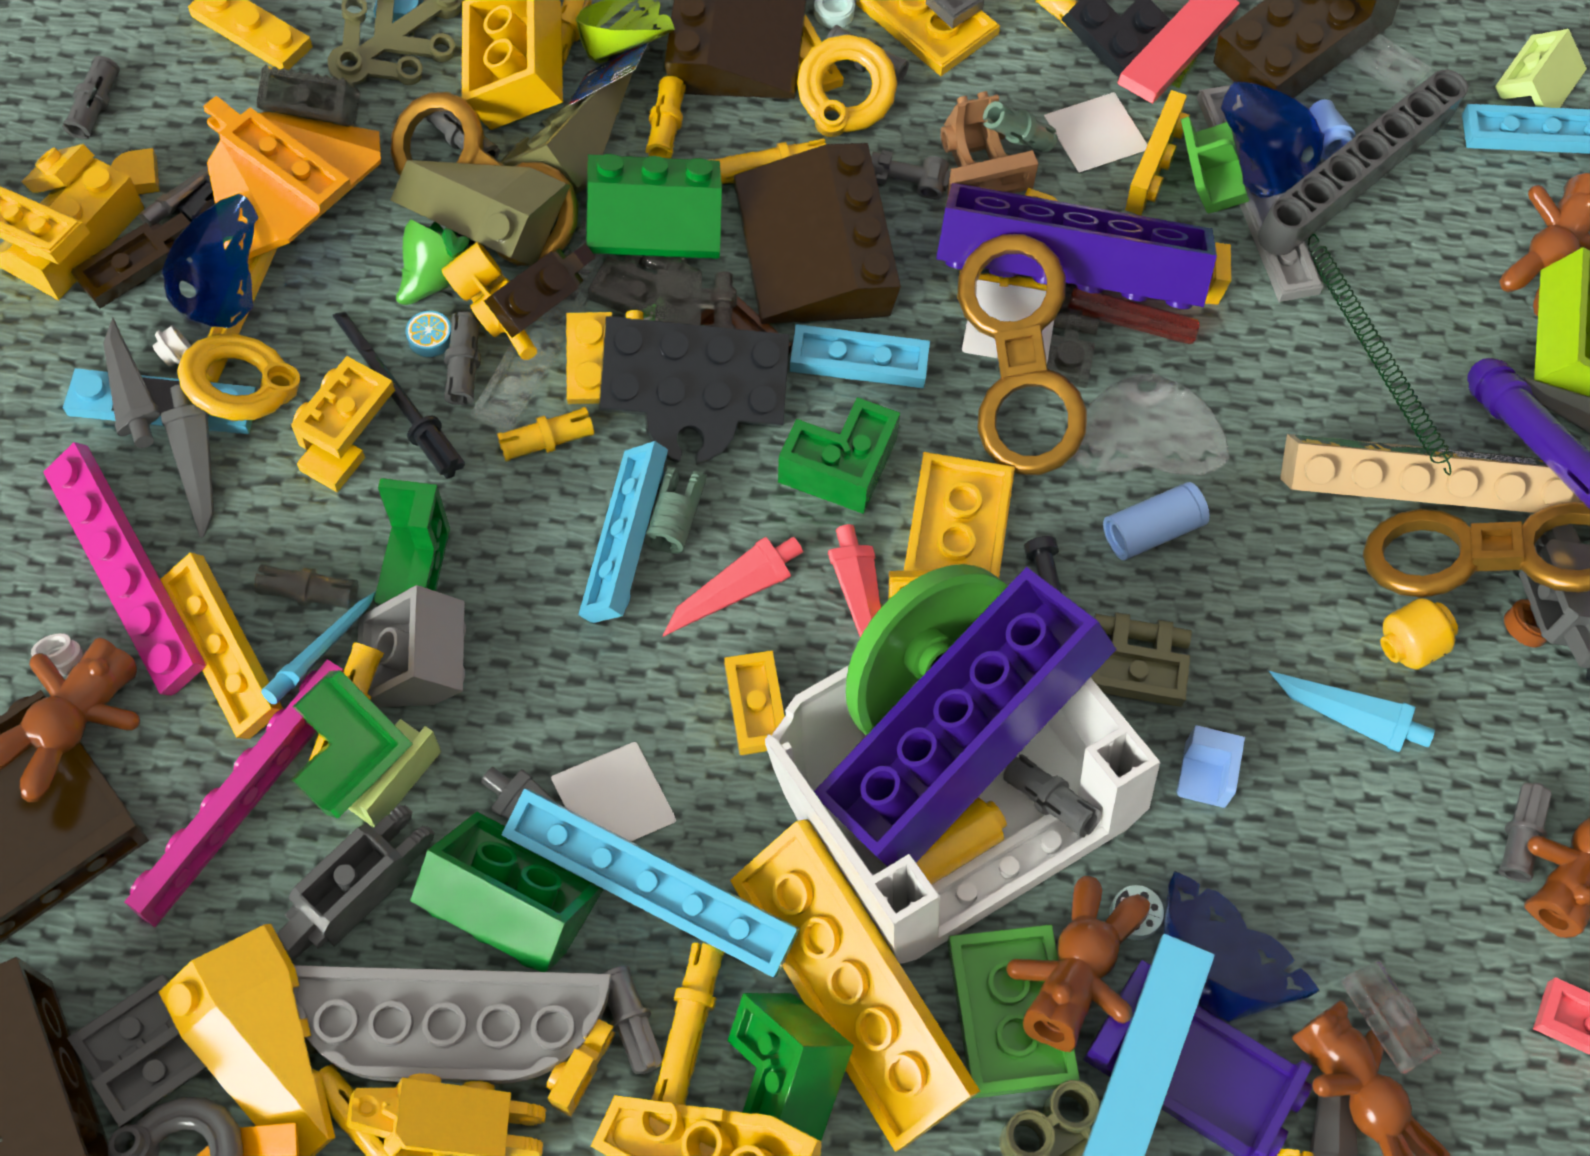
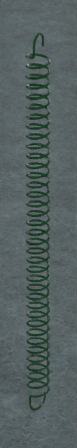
(1372, 357)

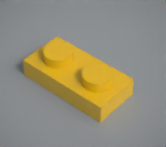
(754, 699)

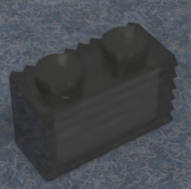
(308, 96)

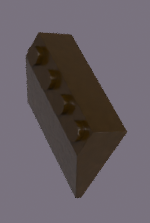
(736, 47)
(818, 237)

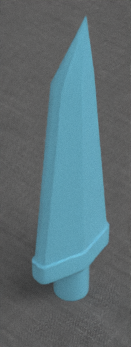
(295, 671)
(1369, 715)

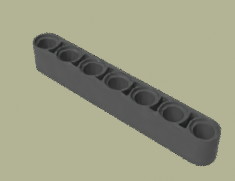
(1361, 162)

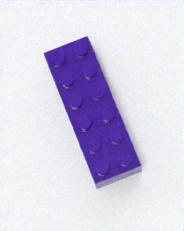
(1094, 245)
(965, 719)

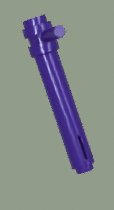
(1512, 400)

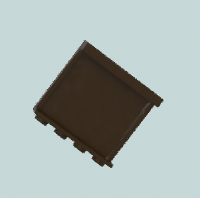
(62, 838)

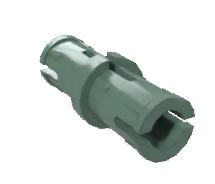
(1020, 127)

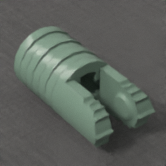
(674, 512)

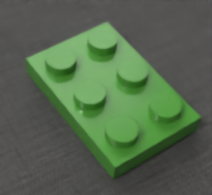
(993, 1012)

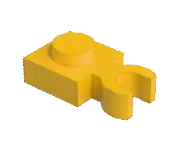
(572, 1077)

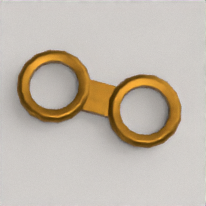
(474, 154)
(1022, 353)
(1482, 548)

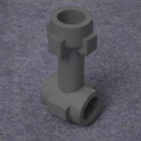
(931, 177)

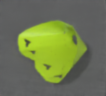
(623, 35)

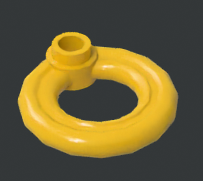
(854, 117)
(277, 385)

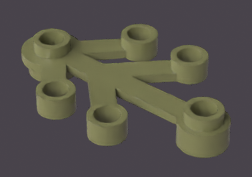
(390, 38)

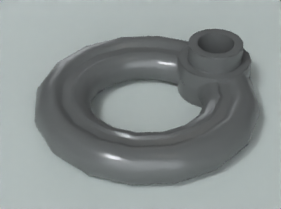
(176, 1115)

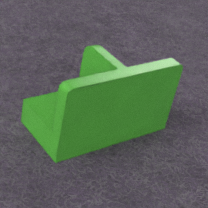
(1215, 166)

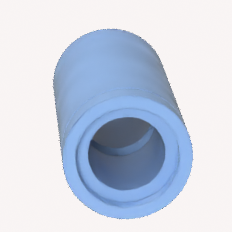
(1156, 520)

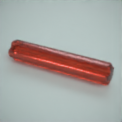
(1135, 316)

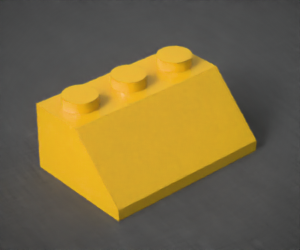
(98, 198)

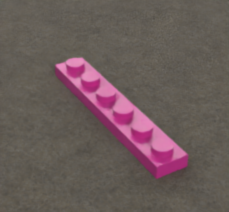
(124, 570)
(224, 809)

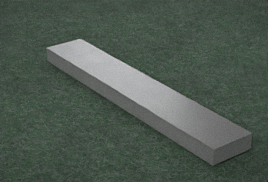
(1290, 274)

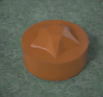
(1522, 624)

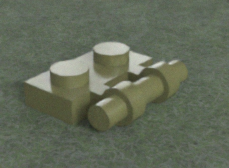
(1140, 671)

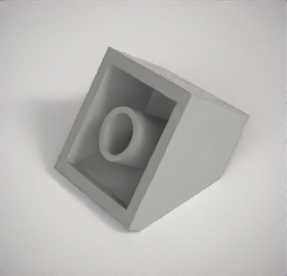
(421, 648)

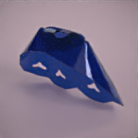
(1272, 137)
(214, 269)
(1237, 979)

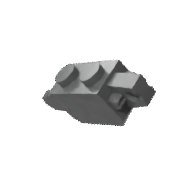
(1562, 614)
(351, 882)

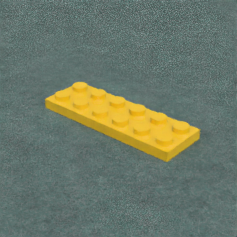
(858, 987)

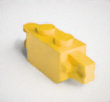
(444, 1118)

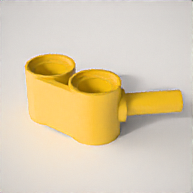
(476, 278)

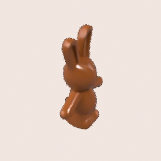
(1565, 234)
(59, 721)
(1565, 897)
(1085, 955)
(1351, 1068)

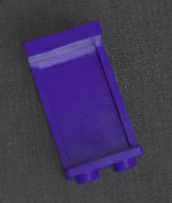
(1222, 1081)

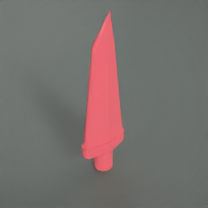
(747, 575)
(856, 575)

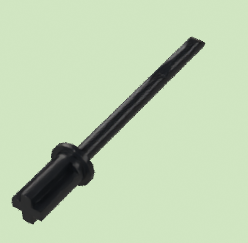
(424, 430)

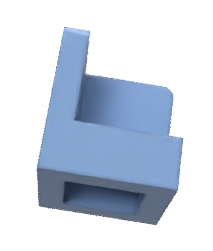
(1210, 766)

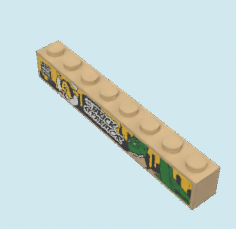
(1410, 475)

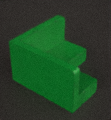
(840, 465)
(415, 539)
(358, 746)
(795, 1059)

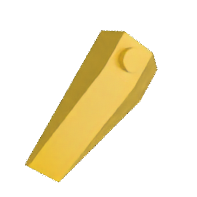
(246, 1029)
(674, 1129)

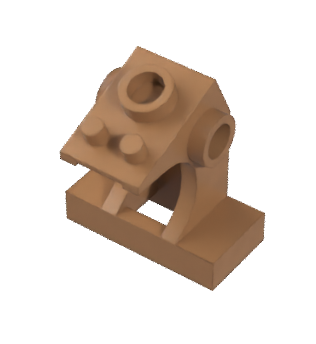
(966, 133)

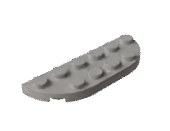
(448, 1021)

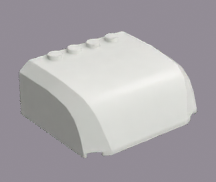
(1082, 743)

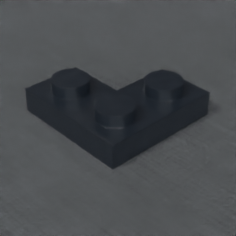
(1115, 37)

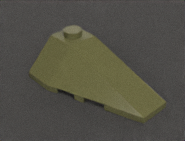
(573, 134)
(491, 204)

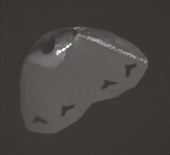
(1152, 427)

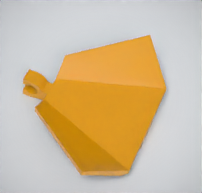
(285, 168)

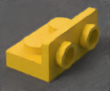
(341, 407)

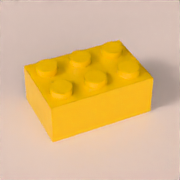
(511, 58)

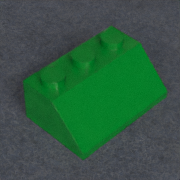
(653, 206)
(504, 893)

